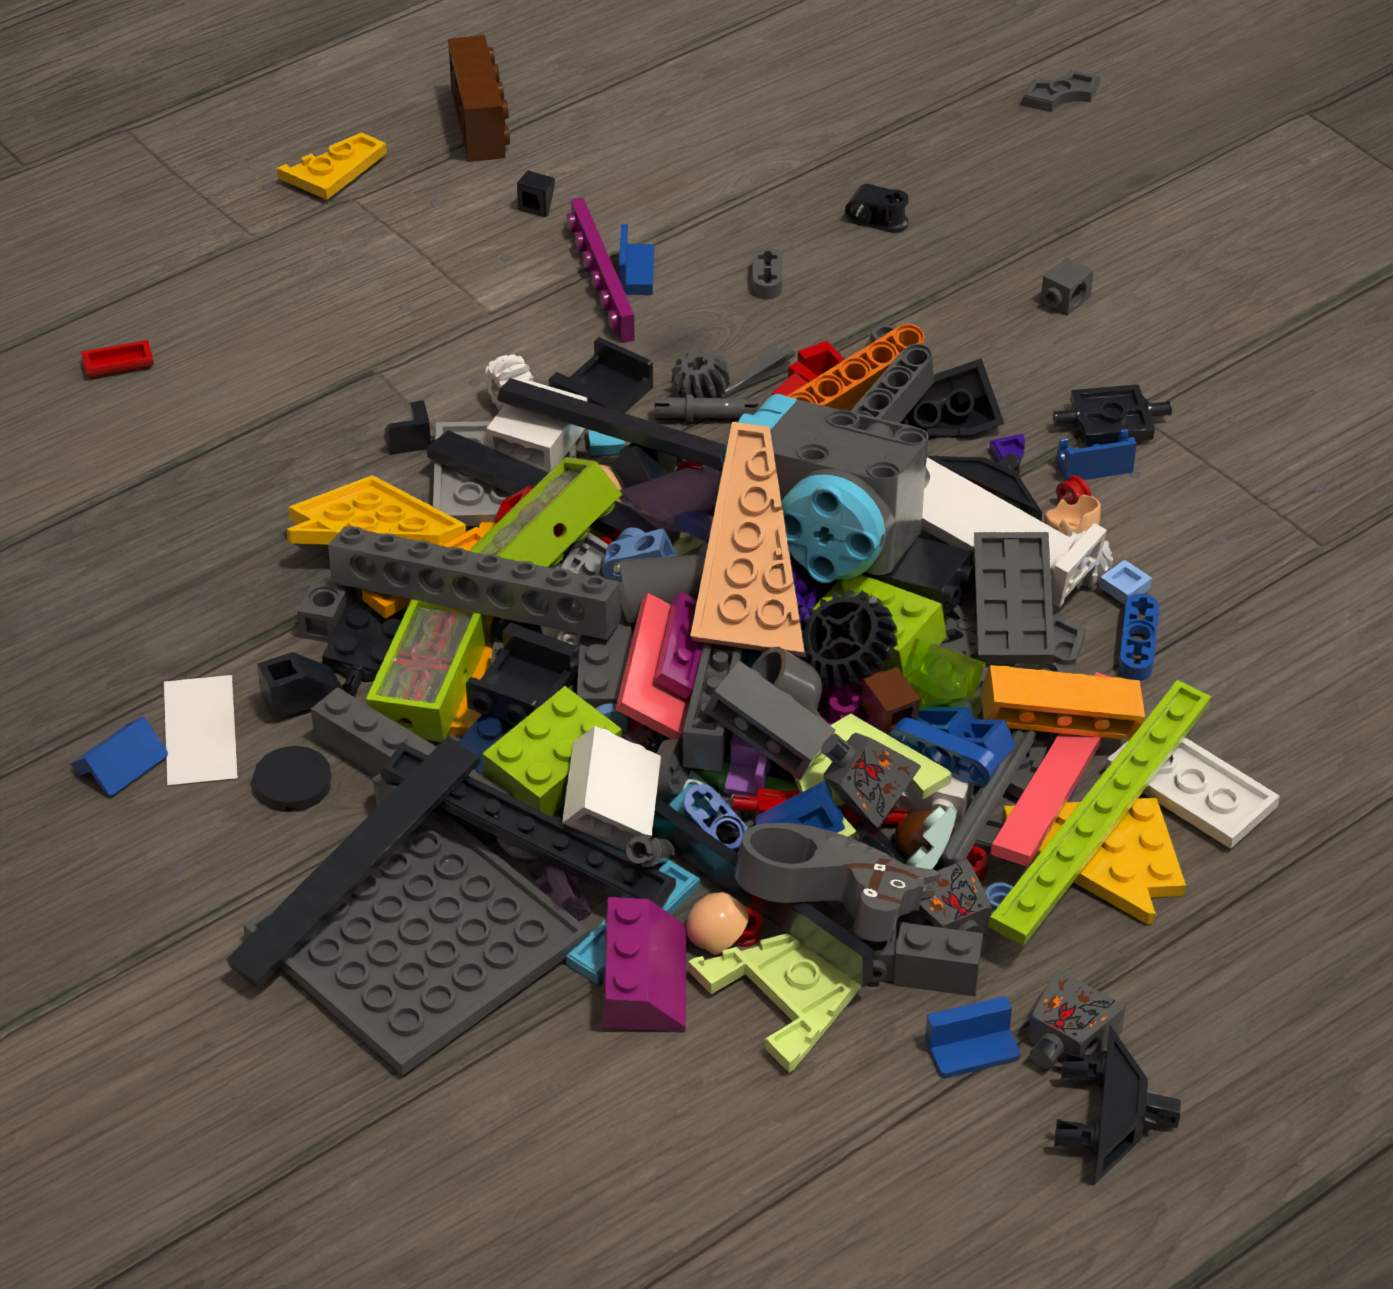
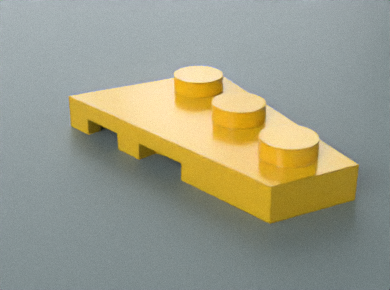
(336, 168)

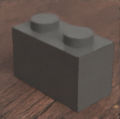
(938, 959)

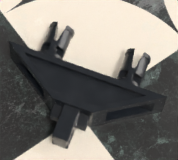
(997, 478)
(1125, 1105)

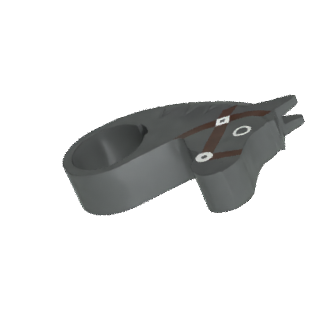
(820, 865)

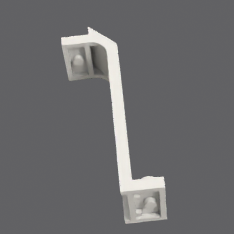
(959, 508)

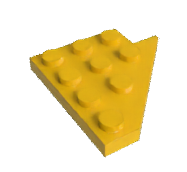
(374, 508)
(1132, 862)

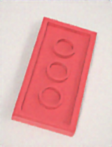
(639, 694)

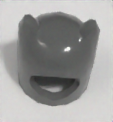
(791, 676)

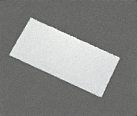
(200, 730)

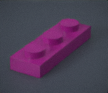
(679, 654)

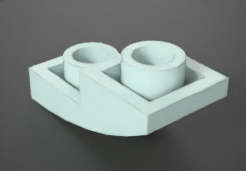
(938, 832)

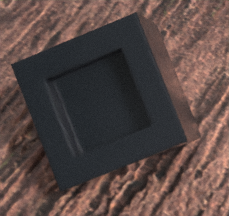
(412, 434)

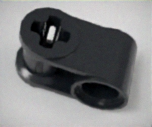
(877, 206)

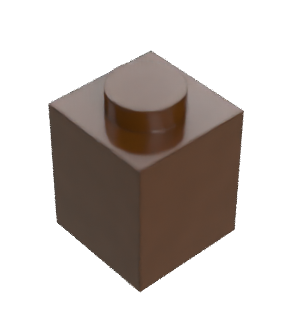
(888, 699)

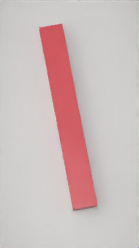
(1045, 797)

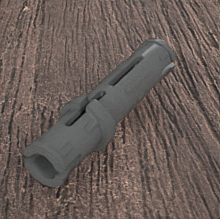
(704, 408)
(649, 850)

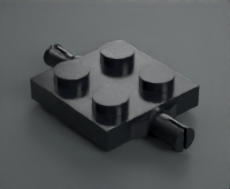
(1107, 410)
(359, 645)

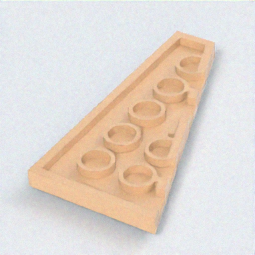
(747, 570)

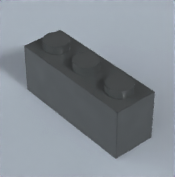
(769, 719)

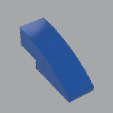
(960, 722)

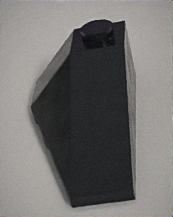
(957, 403)

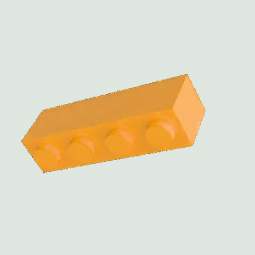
(1063, 702)

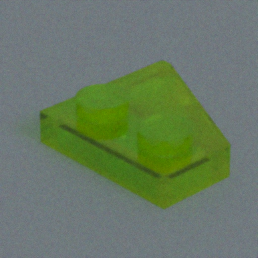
(941, 674)

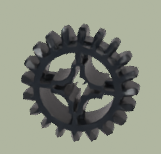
(841, 642)

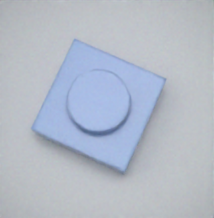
(1125, 581)

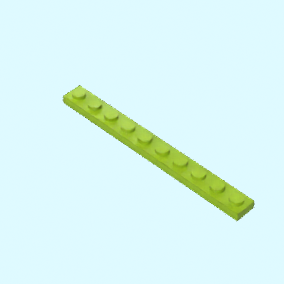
(1098, 813)

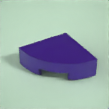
(1011, 444)

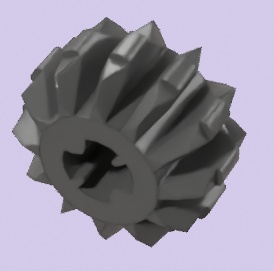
(701, 375)

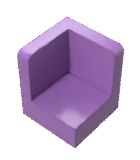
(747, 770)

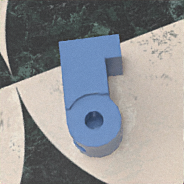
(639, 546)

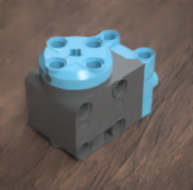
(845, 485)

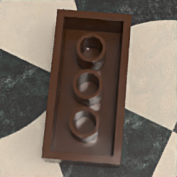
(478, 98)

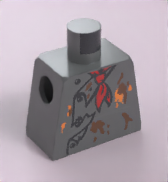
(867, 775)
(957, 903)
(1072, 1020)

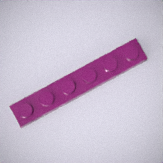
(602, 270)

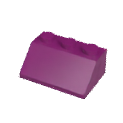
(643, 967)

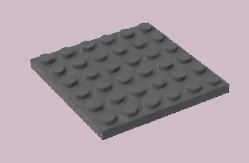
(430, 943)

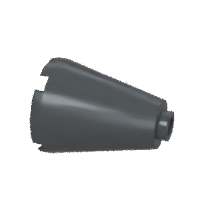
(660, 577)

